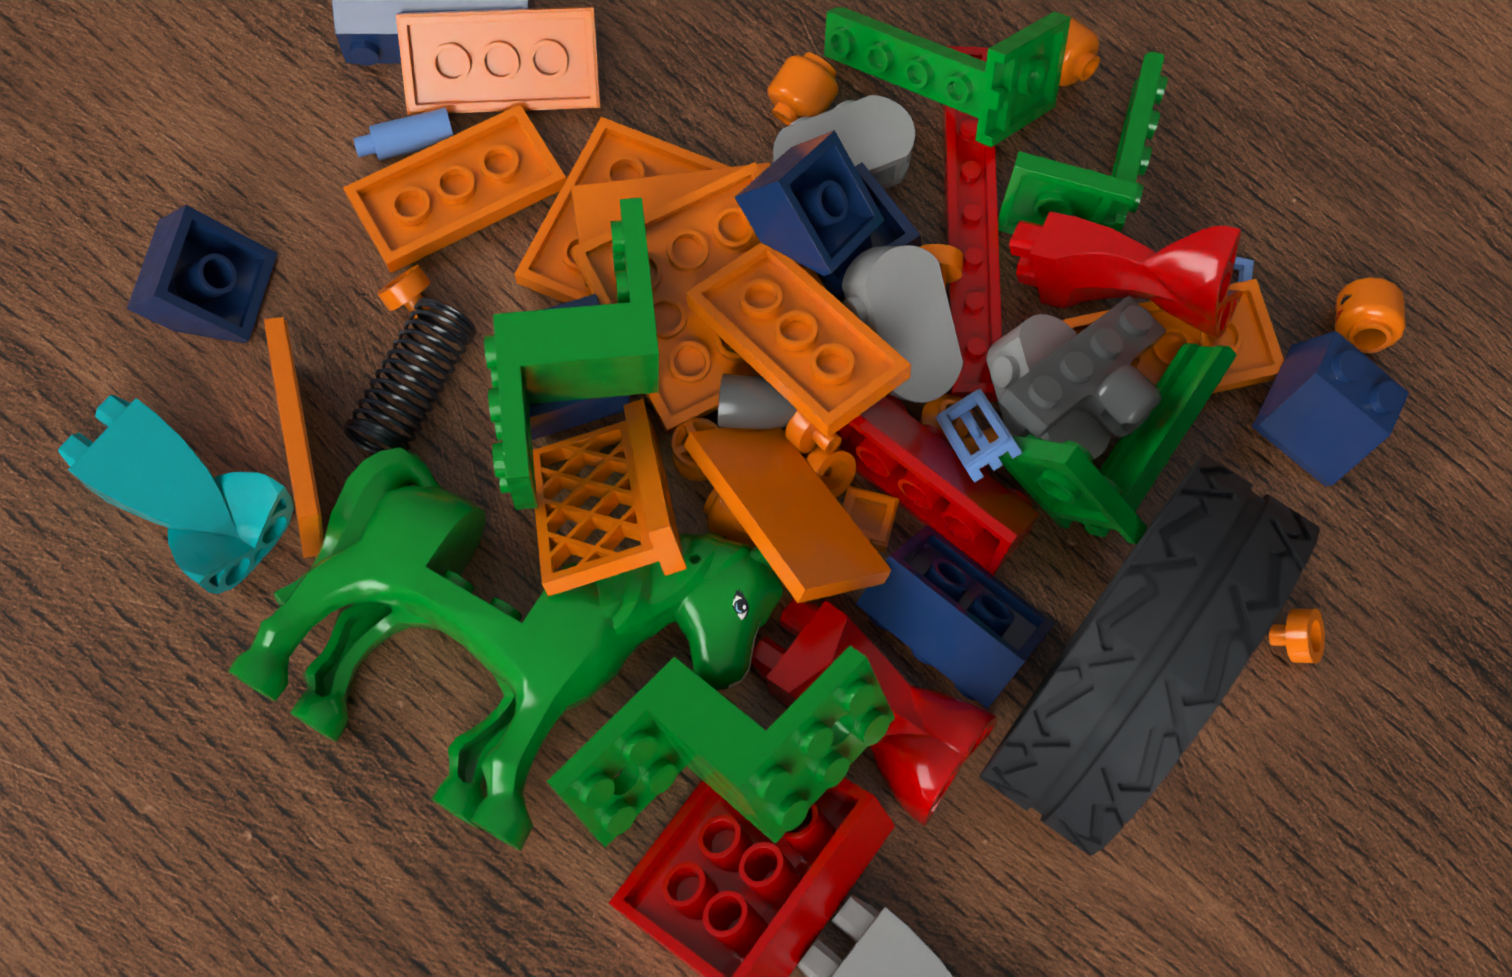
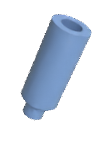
(405, 135)

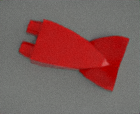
(1087, 262)
(930, 728)

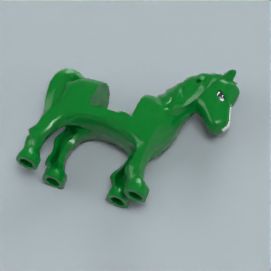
(398, 564)

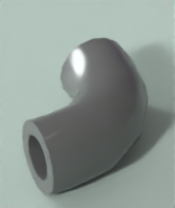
(752, 403)

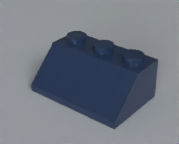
(955, 615)

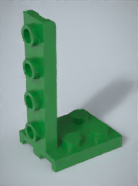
(1003, 93)
(1053, 186)
(1105, 499)

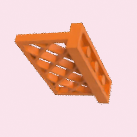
(642, 488)

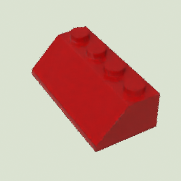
(934, 486)

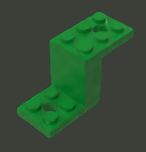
(572, 355)
(758, 771)

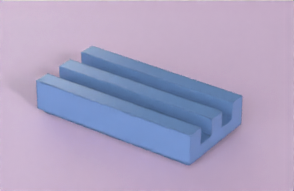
(988, 452)

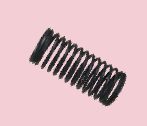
(380, 431)

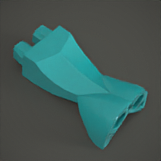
(213, 523)

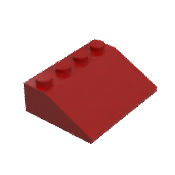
(736, 899)

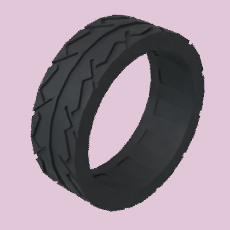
(1153, 656)

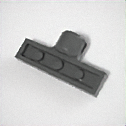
(1092, 374)

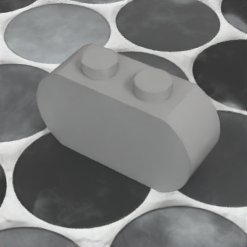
(871, 131)
(906, 303)
(1021, 352)

